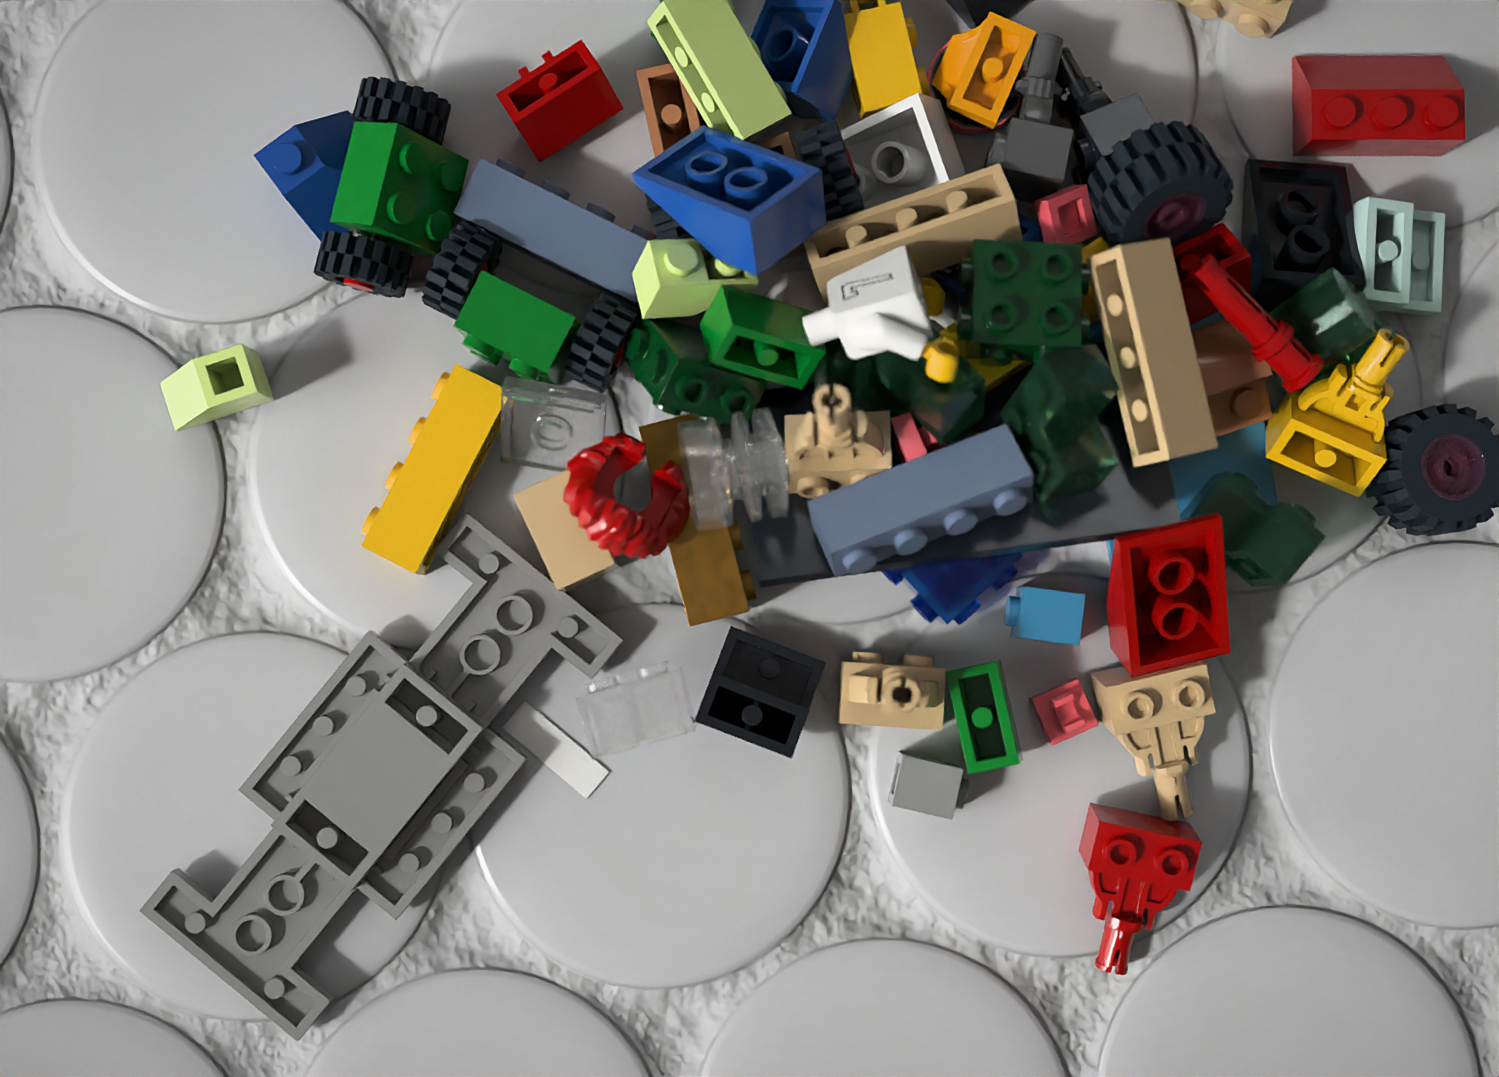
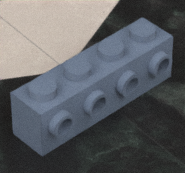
(554, 229)
(921, 501)

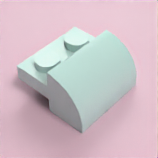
(1400, 255)

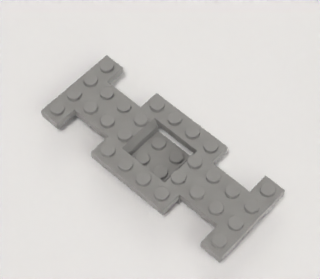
(365, 765)

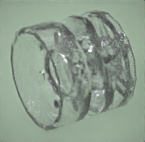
(733, 469)

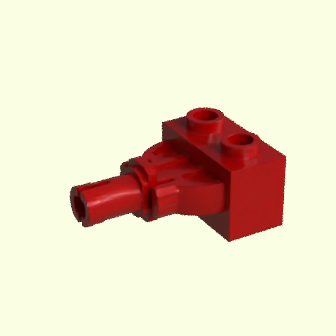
(1135, 872)

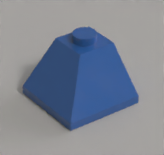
(806, 54)
(308, 167)

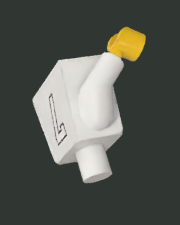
(885, 309)

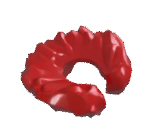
(614, 524)

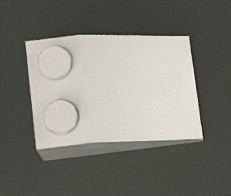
(902, 150)

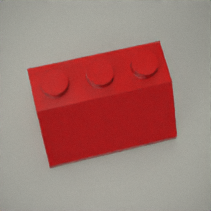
(1376, 106)

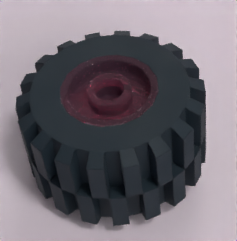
(1160, 186)
(1438, 471)

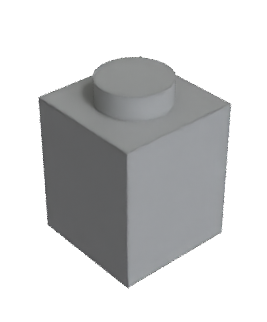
(928, 786)

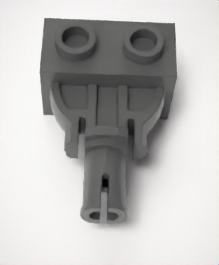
(1031, 149)

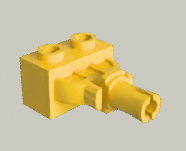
(1339, 421)

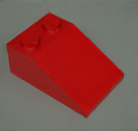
(1168, 596)

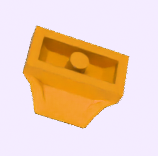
(983, 67)

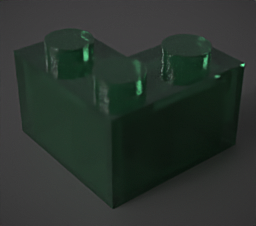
(1057, 422)
(1259, 539)

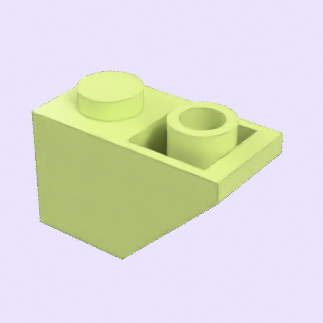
(682, 278)
(216, 386)

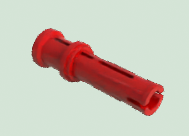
(1269, 339)

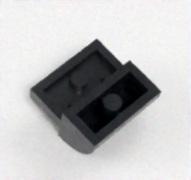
(760, 692)

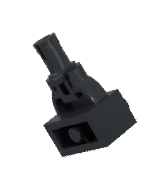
(1094, 117)

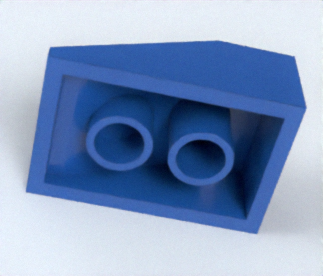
(736, 197)

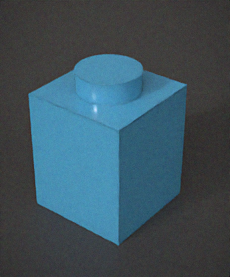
(1045, 615)

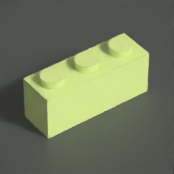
(720, 67)

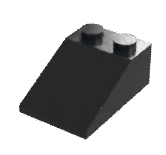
(1297, 227)

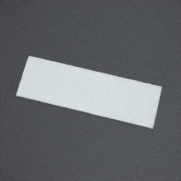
(555, 749)

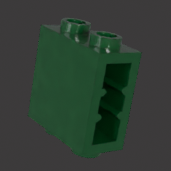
(1022, 300)
(677, 374)

